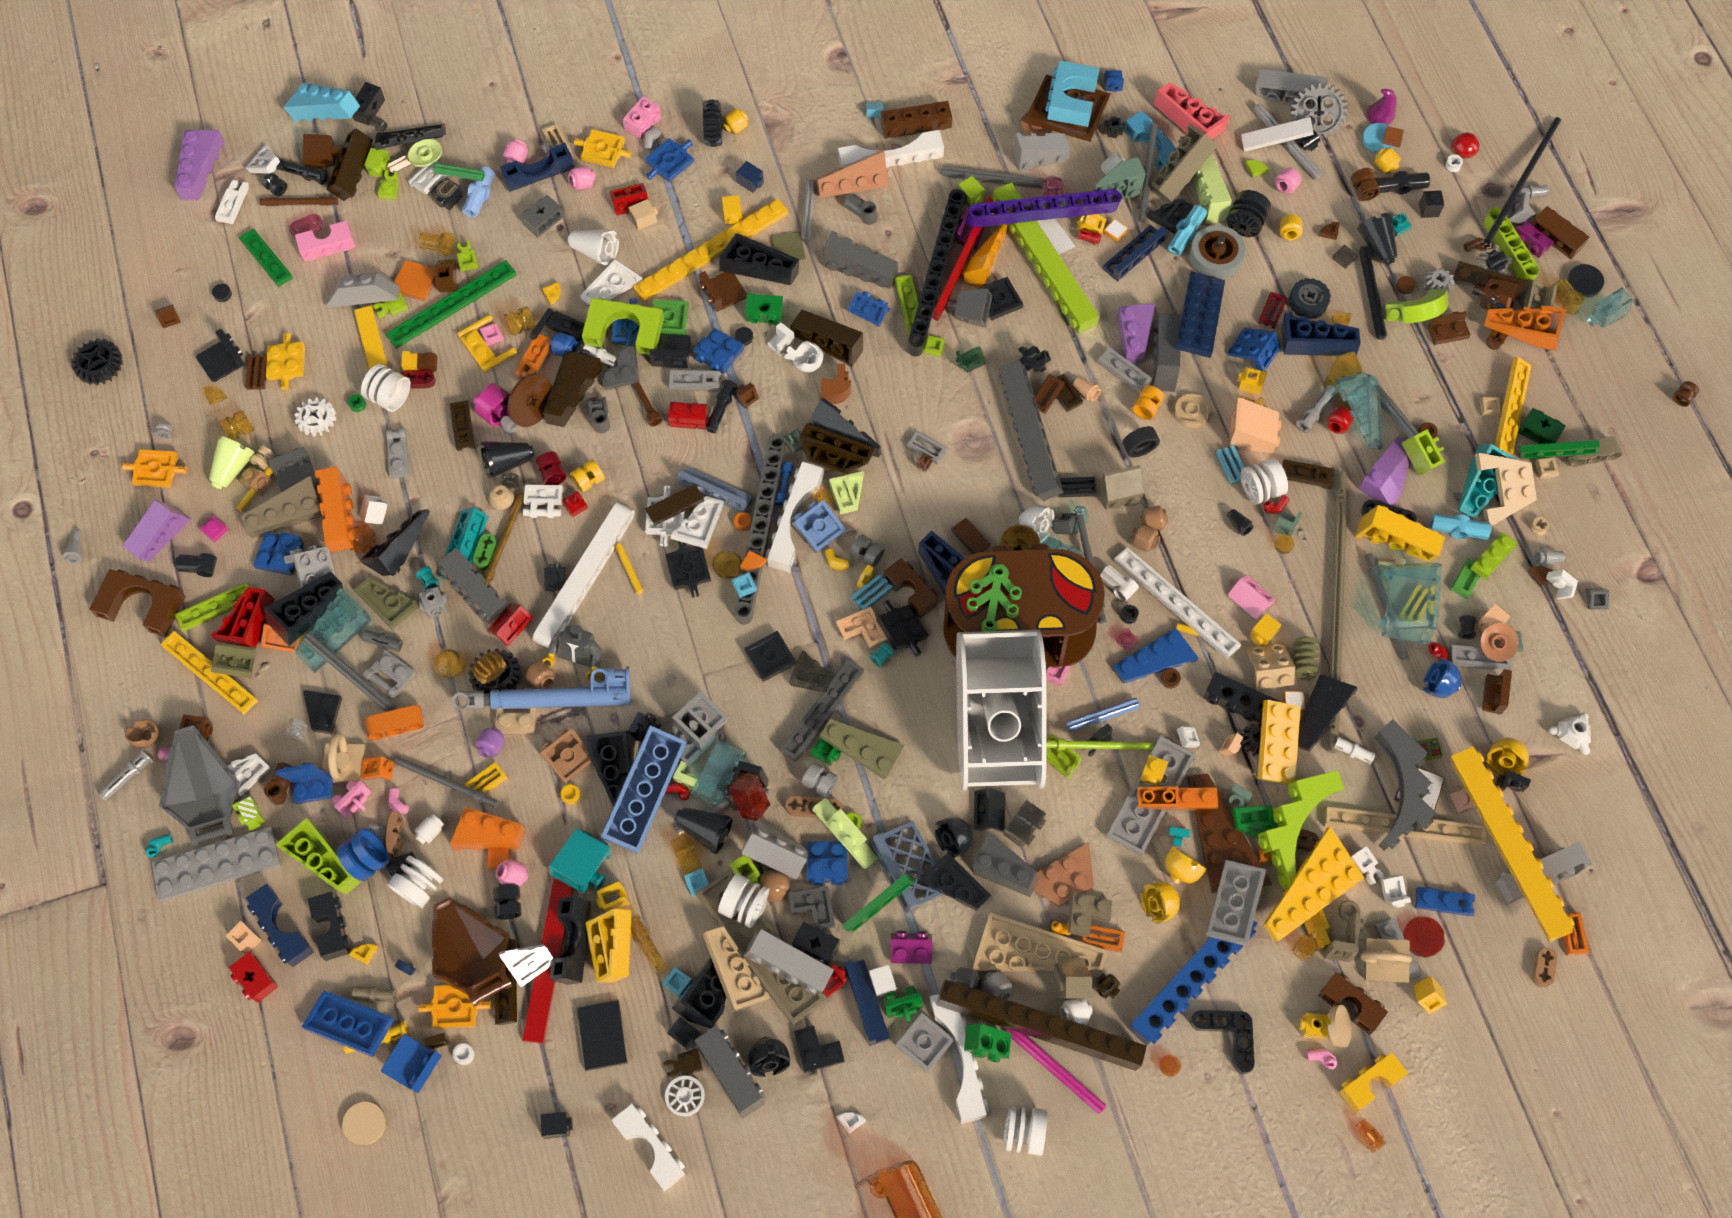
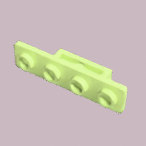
(845, 832)

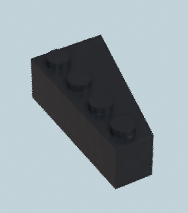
(758, 261)
(301, 609)

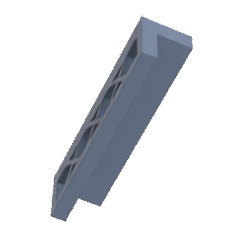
(716, 489)

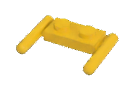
(479, 349)

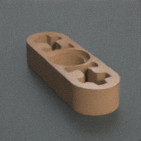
(809, 800)

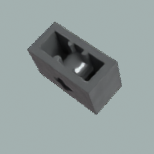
(542, 216)

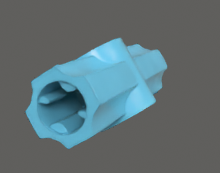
(1187, 230)
(1460, 526)

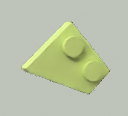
(847, 491)

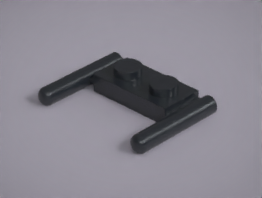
(560, 323)

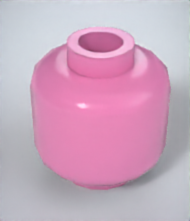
(515, 151)
(581, 178)
(1288, 180)
(511, 873)

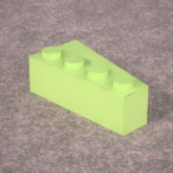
(1212, 191)

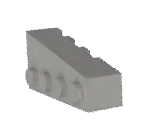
(1558, 866)

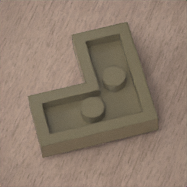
(1085, 908)

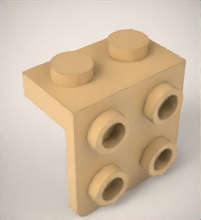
(1271, 666)

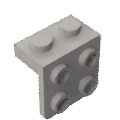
(311, 563)

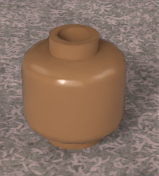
(1154, 517)
(1145, 538)
(540, 675)

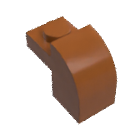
(837, 390)

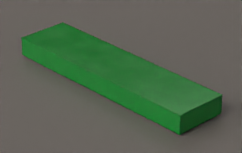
(265, 257)
(1559, 449)
(878, 903)

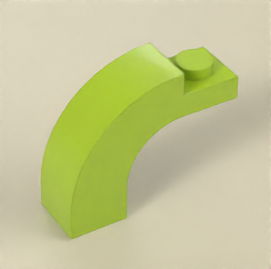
(1418, 310)

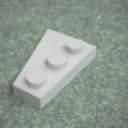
(611, 283)
(700, 524)

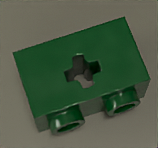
(1541, 427)

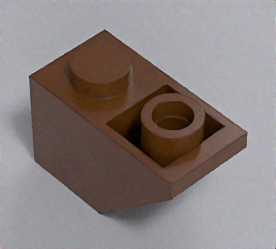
(446, 275)

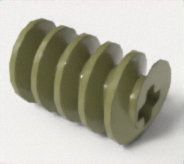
(1305, 657)

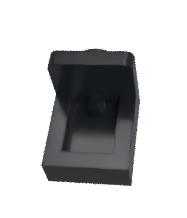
(641, 724)
(684, 1033)

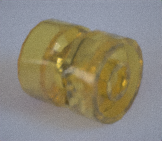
(518, 321)
(237, 425)

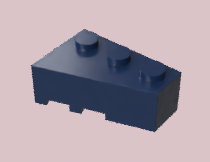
(939, 558)

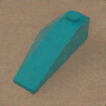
(1480, 485)

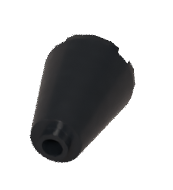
(1380, 237)
(504, 456)
(705, 827)

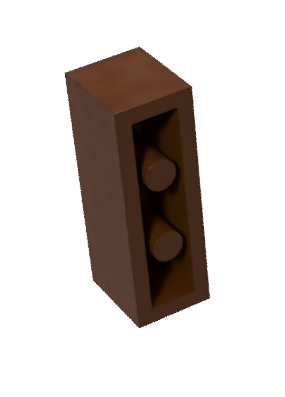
(1565, 235)

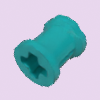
(427, 578)
(881, 654)
(597, 881)

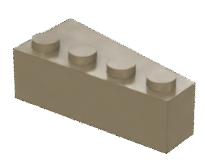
(1184, 162)

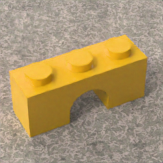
(1358, 1092)

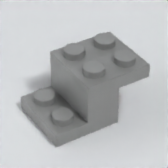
(697, 726)

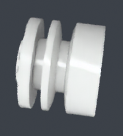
(385, 387)
(1264, 480)
(416, 880)
(740, 899)
(1026, 1130)

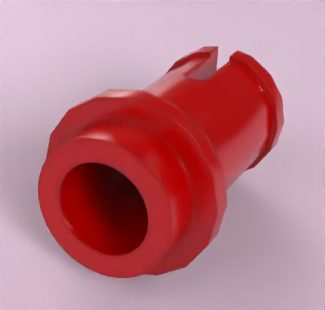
(1093, 237)

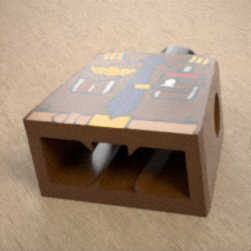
(1496, 294)

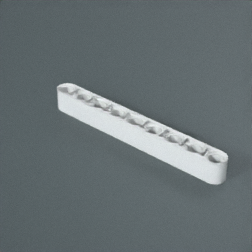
(584, 574)

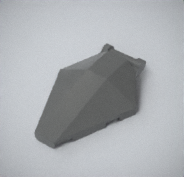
(198, 786)

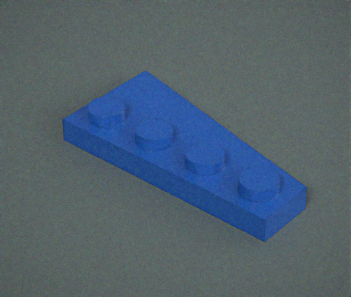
(1163, 653)

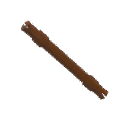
(322, 201)

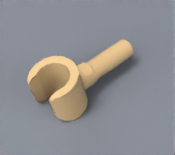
(1398, 561)

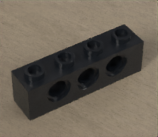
(1237, 691)

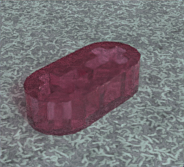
(305, 224)

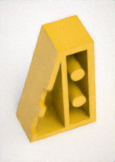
(610, 945)

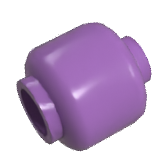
(490, 742)

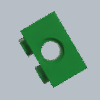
(756, 303)

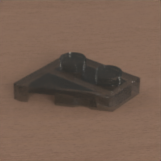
(810, 674)

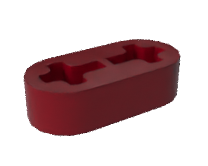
(418, 378)

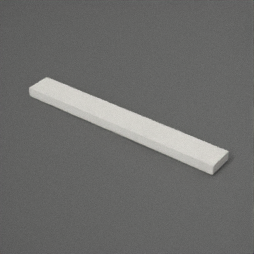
(1177, 602)

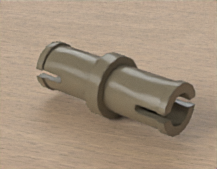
(374, 994)

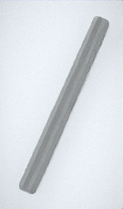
(1291, 145)

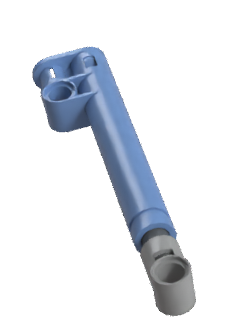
(610, 692)

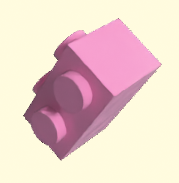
(642, 117)

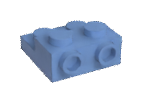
(818, 525)

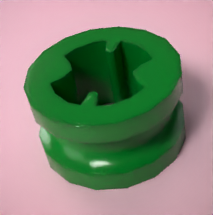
(359, 407)

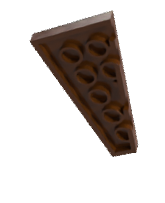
(1219, 837)

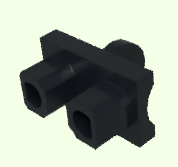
(1034, 358)

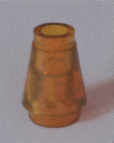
(1370, 1136)

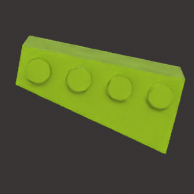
(317, 853)

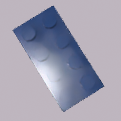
(348, 1023)

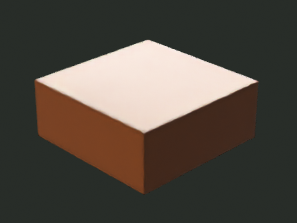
(1393, 136)

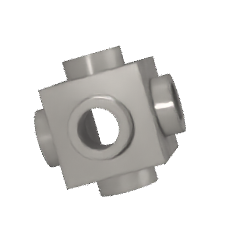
(433, 602)

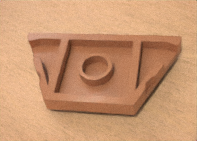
(1066, 876)

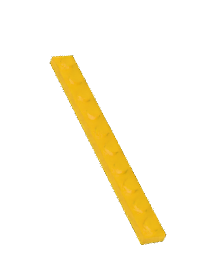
(709, 250)

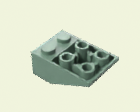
(1125, 177)

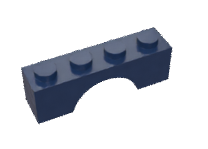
(521, 175)
(266, 905)

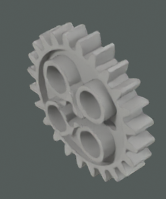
(1334, 109)

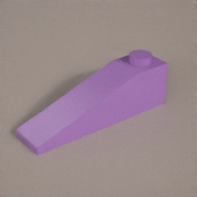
(1388, 474)

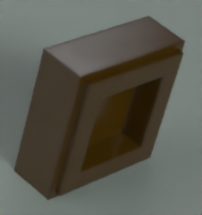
(436, 1041)

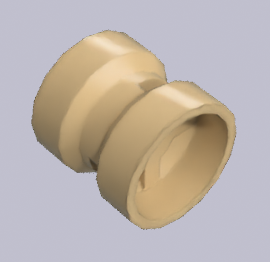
(261, 458)

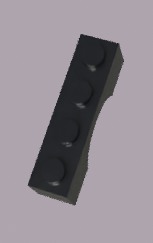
(569, 966)

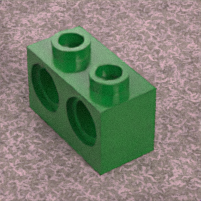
(987, 1042)

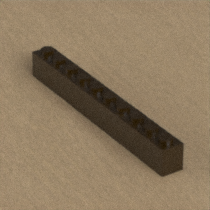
(1041, 1025)

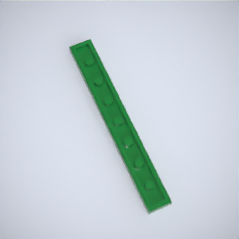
(450, 304)

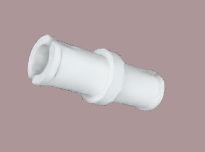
(601, 353)
(1354, 750)

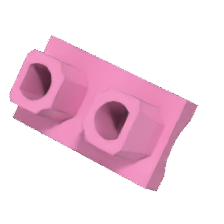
(352, 800)

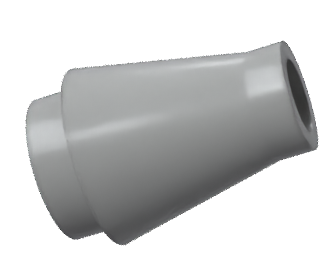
(1546, 557)

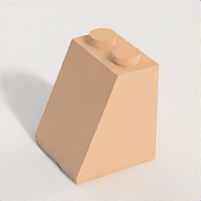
(1254, 427)

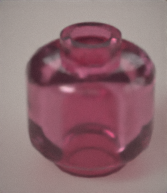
(1052, 186)

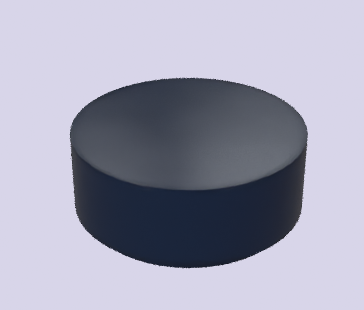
(406, 968)

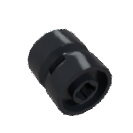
(507, 902)

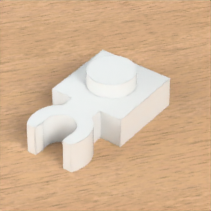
(1365, 863)

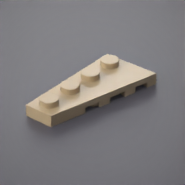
(736, 978)

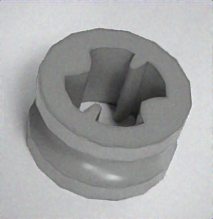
(163, 431)

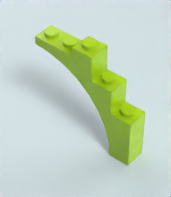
(1290, 818)

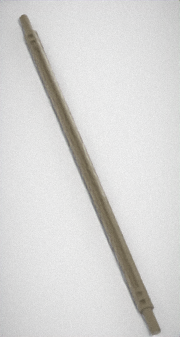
(1338, 596)

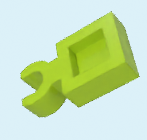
(389, 188)
(466, 257)
(393, 307)

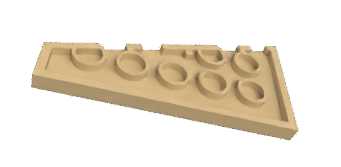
(1025, 948)

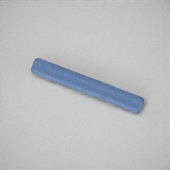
(1103, 714)

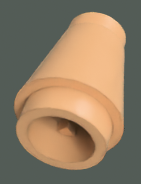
(1087, 389)

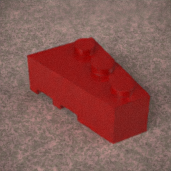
(246, 620)

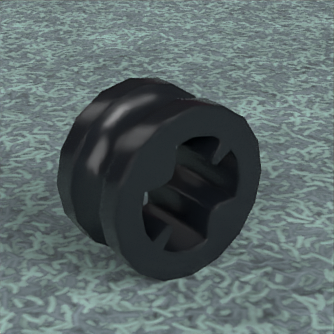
(1130, 619)

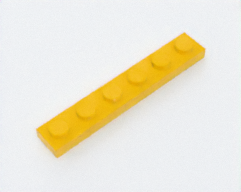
(1513, 405)
(201, 667)

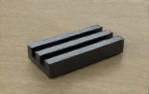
(1078, 483)

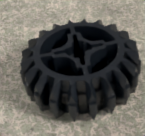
(712, 123)
(98, 366)
(512, 669)

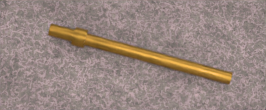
(489, 573)

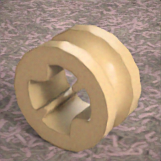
(1537, 529)

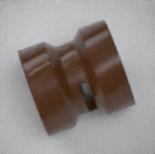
(1685, 394)

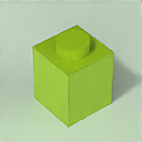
(973, 191)

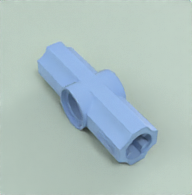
(478, 193)

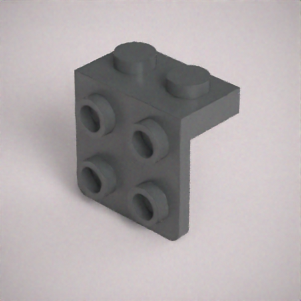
(292, 468)

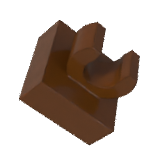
(168, 316)
(747, 394)

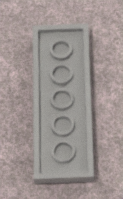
(1136, 825)
(216, 864)

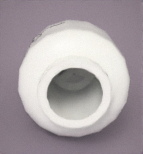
(1076, 1010)

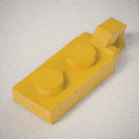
(1319, 929)

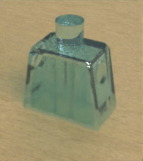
(1611, 309)

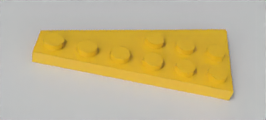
(1317, 883)

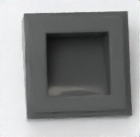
(1065, 523)
(1597, 598)

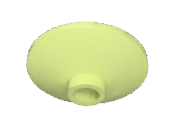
(425, 152)

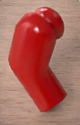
(1438, 651)

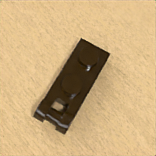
(462, 425)
(1308, 473)

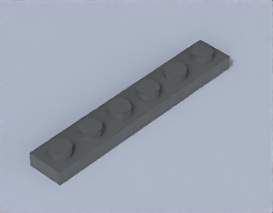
(821, 710)

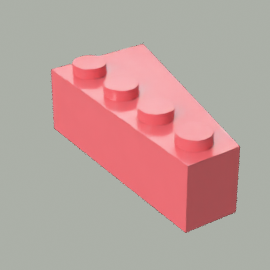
(1185, 110)

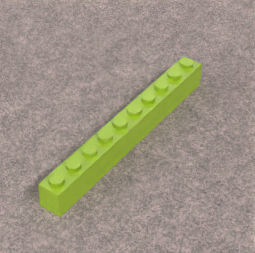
(1050, 267)

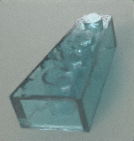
(335, 629)

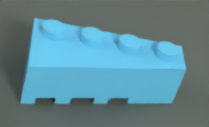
(321, 102)

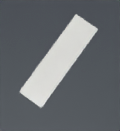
(1056, 235)

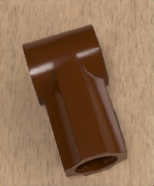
(275, 784)

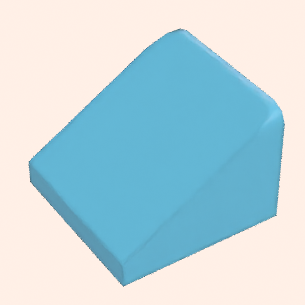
(874, 109)

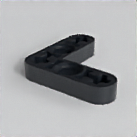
(1231, 1026)

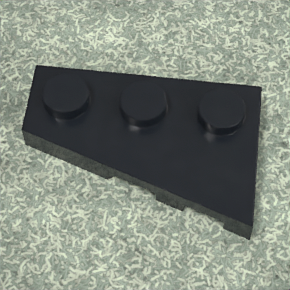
(955, 882)

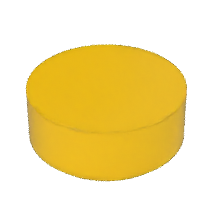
(570, 794)

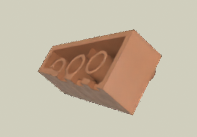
(858, 176)

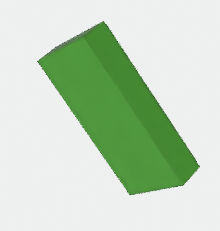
(1465, 580)

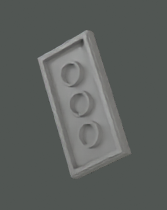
(1236, 902)

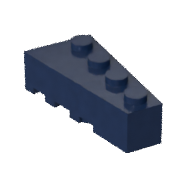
(1317, 338)

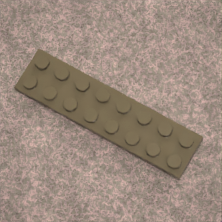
(789, 997)

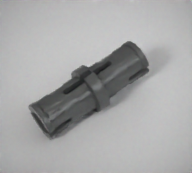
(382, 640)

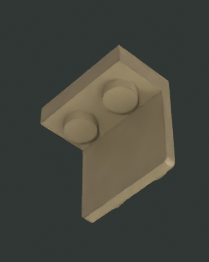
(1347, 948)

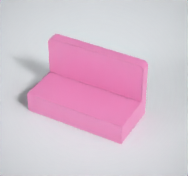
(1251, 596)

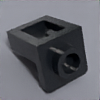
(554, 577)
(1513, 780)

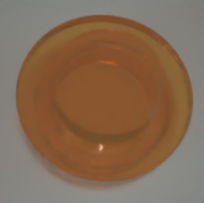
(1170, 1065)

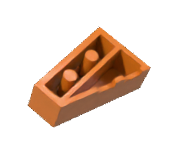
(484, 831)

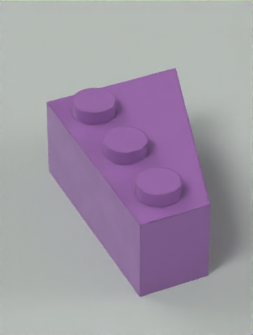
(1134, 329)
(155, 530)

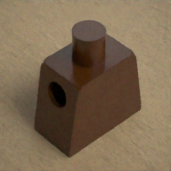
(319, 150)

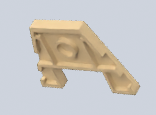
(1514, 485)

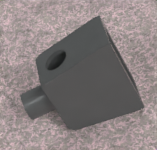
(972, 306)

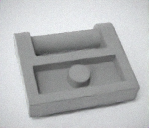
(393, 669)

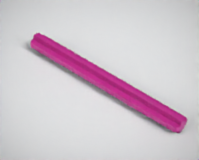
(1058, 1071)

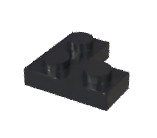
(815, 1056)

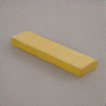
(370, 336)

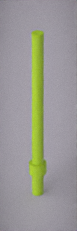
(1062, 744)

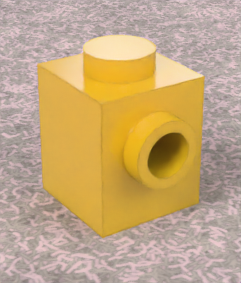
(1153, 771)

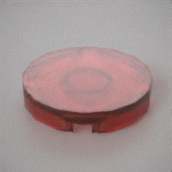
(1425, 936)

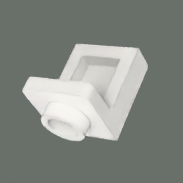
(1394, 891)

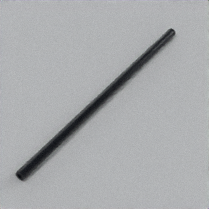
(1488, 239)

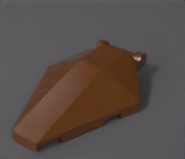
(468, 951)

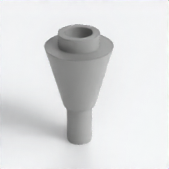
(73, 552)

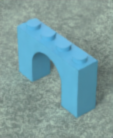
(1067, 109)

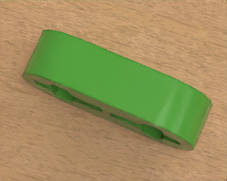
(481, 550)

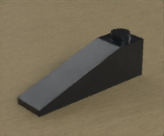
(392, 554)

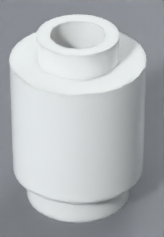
(428, 829)

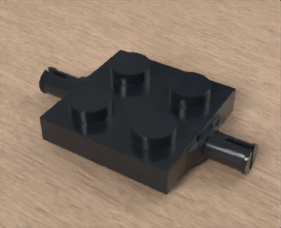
(688, 568)
(902, 627)

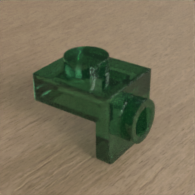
(971, 359)

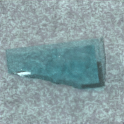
(1363, 396)

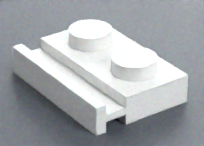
(426, 179)

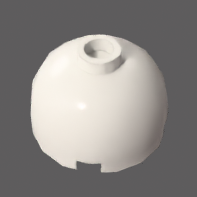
(1039, 519)

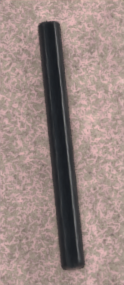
(1372, 291)

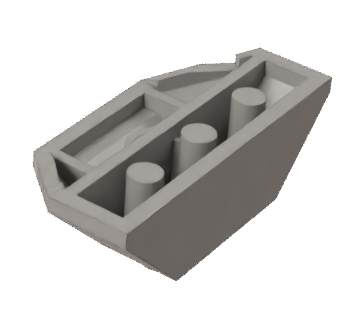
(363, 290)

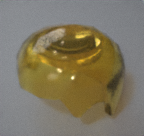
(727, 564)
(449, 663)

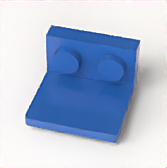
(1256, 345)
(309, 782)
(410, 1063)

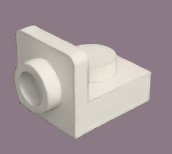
(1564, 582)

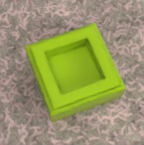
(934, 345)

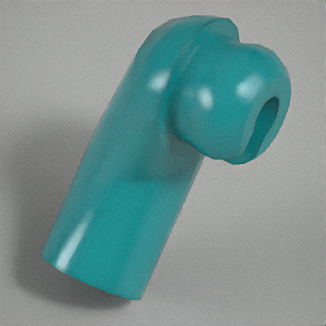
(156, 844)

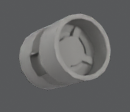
(820, 780)

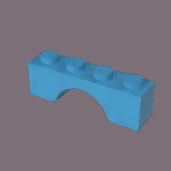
(1138, 130)

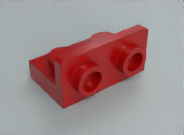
(627, 197)

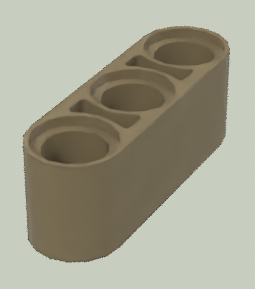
(1608, 451)

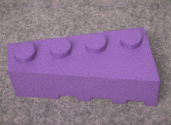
(196, 160)

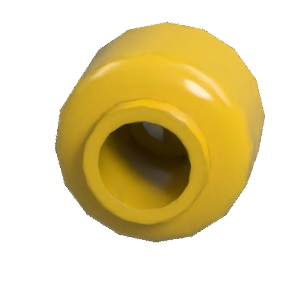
(735, 121)
(1387, 160)
(1291, 227)

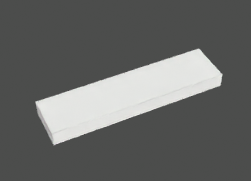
(1277, 134)

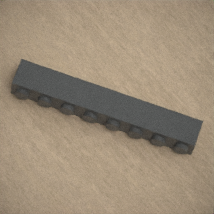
(1031, 430)

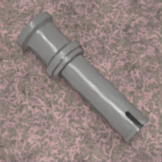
(1313, 413)
(132, 768)

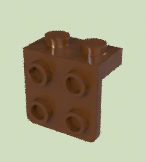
(722, 290)

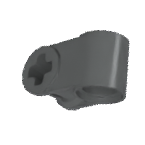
(599, 412)

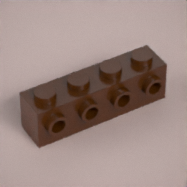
(916, 119)

